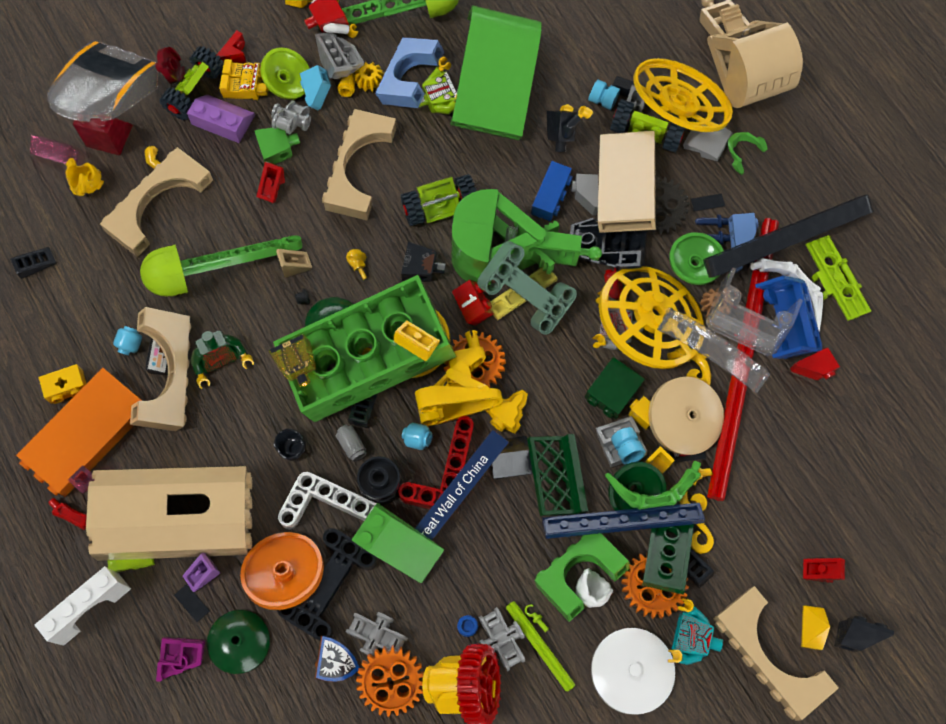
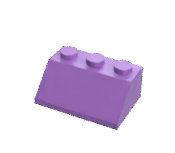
(220, 117)

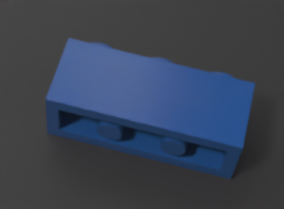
(552, 191)

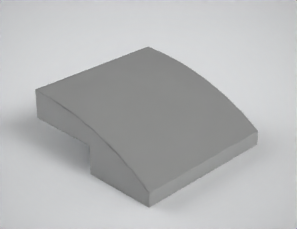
(708, 144)
(606, 432)

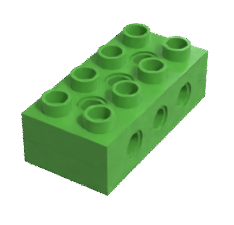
(349, 332)

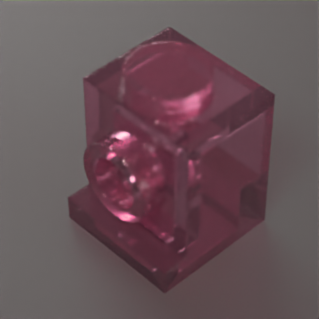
(81, 479)

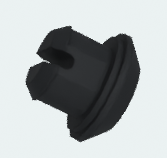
(302, 297)

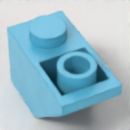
(316, 86)

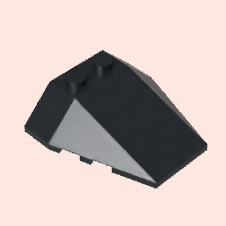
(618, 249)

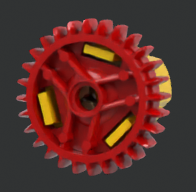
(465, 684)

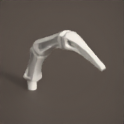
(794, 271)

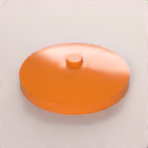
(282, 571)

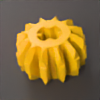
(368, 76)

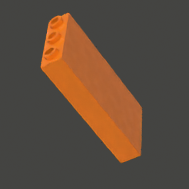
(80, 432)

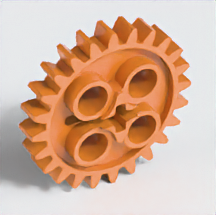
(490, 349)
(659, 603)
(395, 699)

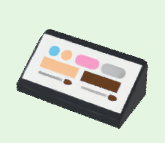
(156, 360)

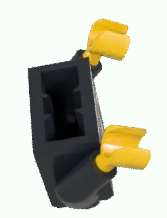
(563, 123)

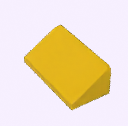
(415, 340)

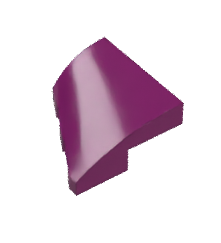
(178, 656)

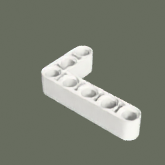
(314, 491)

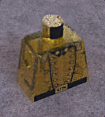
(295, 359)

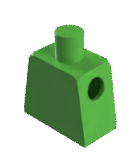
(275, 144)

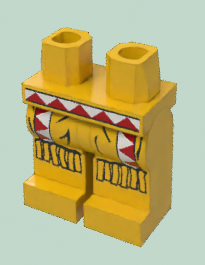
(242, 81)

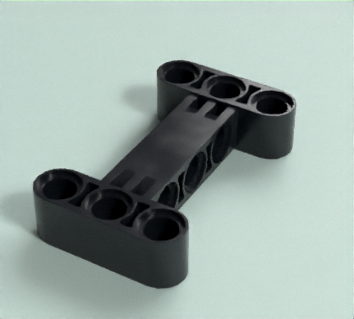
(332, 578)

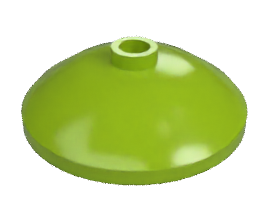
(288, 65)

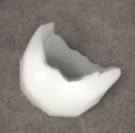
(593, 589)

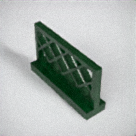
(570, 475)

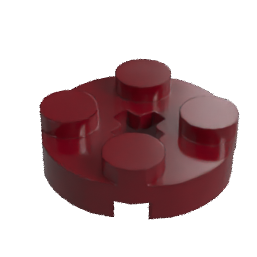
(169, 65)

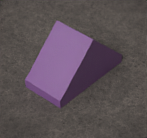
(200, 572)

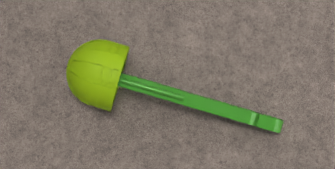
(435, 9)
(165, 273)

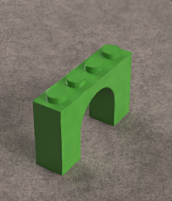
(590, 548)

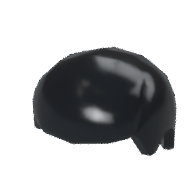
(289, 444)

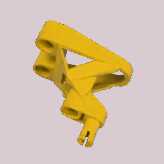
(462, 393)

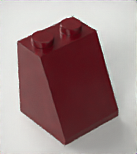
(104, 135)

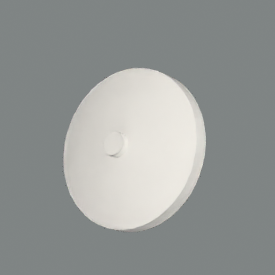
(632, 671)

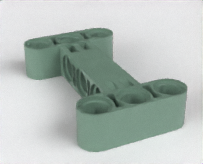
(526, 287)

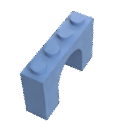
(408, 54)

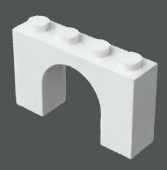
(59, 623)

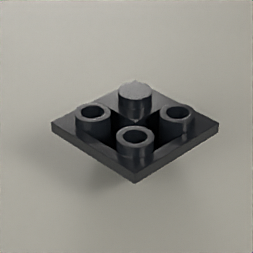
(858, 634)

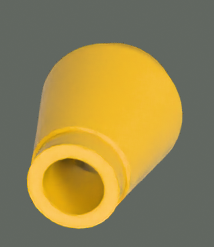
(347, 86)

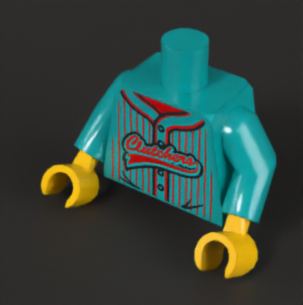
(693, 636)

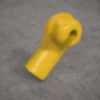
(150, 153)

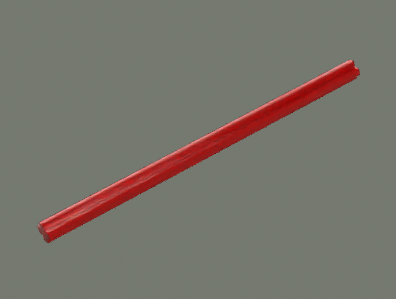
(737, 390)

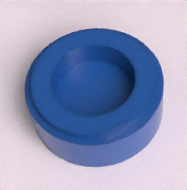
(467, 626)

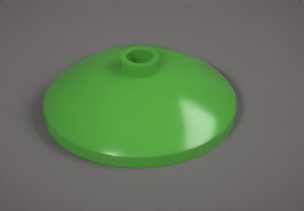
(689, 249)

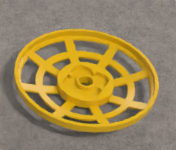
(679, 99)
(645, 316)

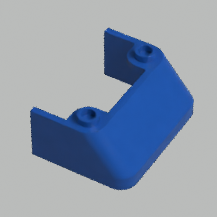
(804, 335)

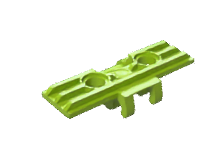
(834, 280)

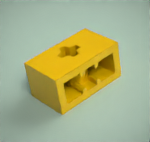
(62, 384)

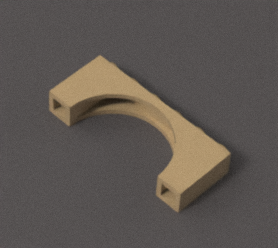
(362, 130)

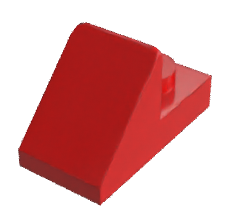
(233, 49)
(270, 182)
(824, 569)

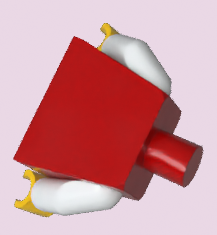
(329, 18)

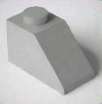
(586, 191)

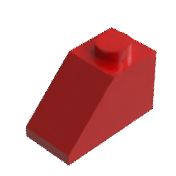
(817, 365)

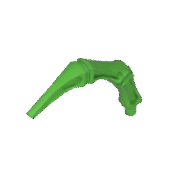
(667, 498)

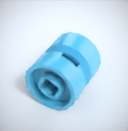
(603, 94)
(628, 445)

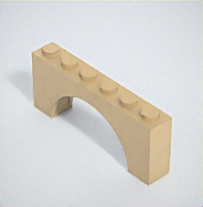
(175, 171)
(172, 335)
(796, 694)

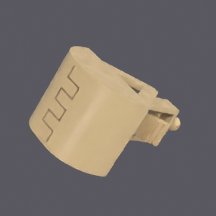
(758, 64)

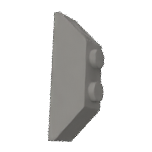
(337, 55)

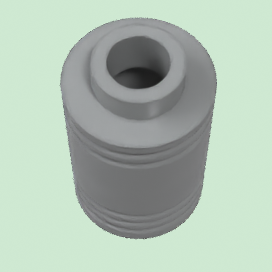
(351, 443)

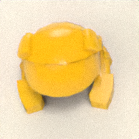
(83, 178)

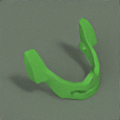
(743, 136)

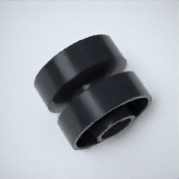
(379, 480)

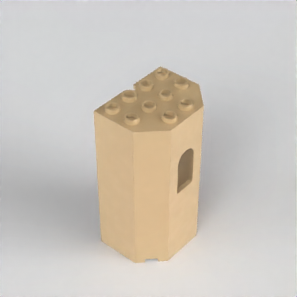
(131, 518)

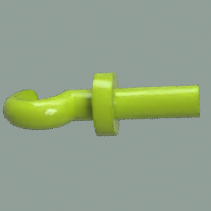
(537, 618)

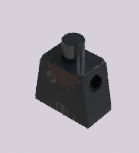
(421, 262)

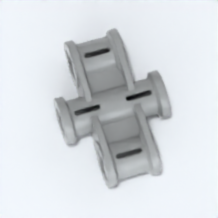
(290, 117)
(369, 632)
(506, 645)

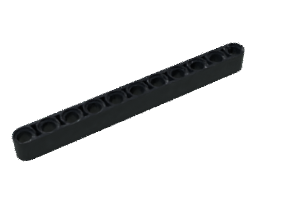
(787, 236)

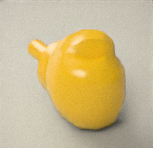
(356, 260)

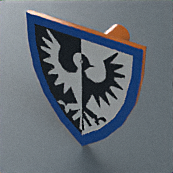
(334, 661)

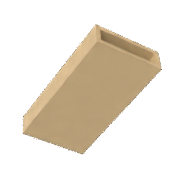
(627, 182)

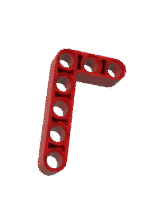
(449, 472)

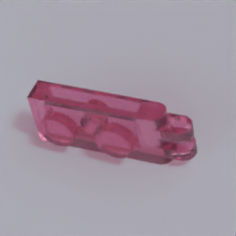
(52, 149)

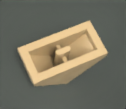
(293, 262)

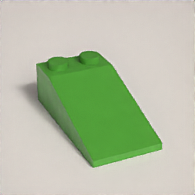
(397, 543)

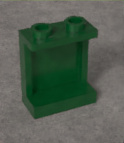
(613, 388)

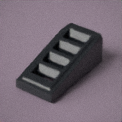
(32, 256)
(362, 422)
(709, 572)

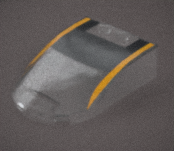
(101, 83)

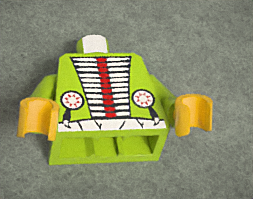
(439, 90)

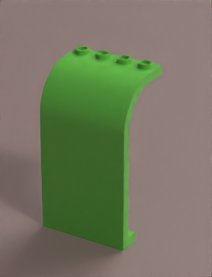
(496, 73)

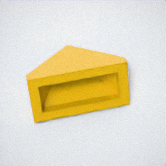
(814, 627)

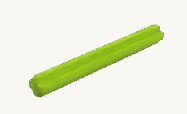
(540, 646)

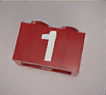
(472, 302)

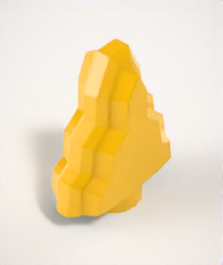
(508, 412)

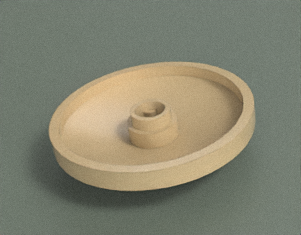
(686, 415)

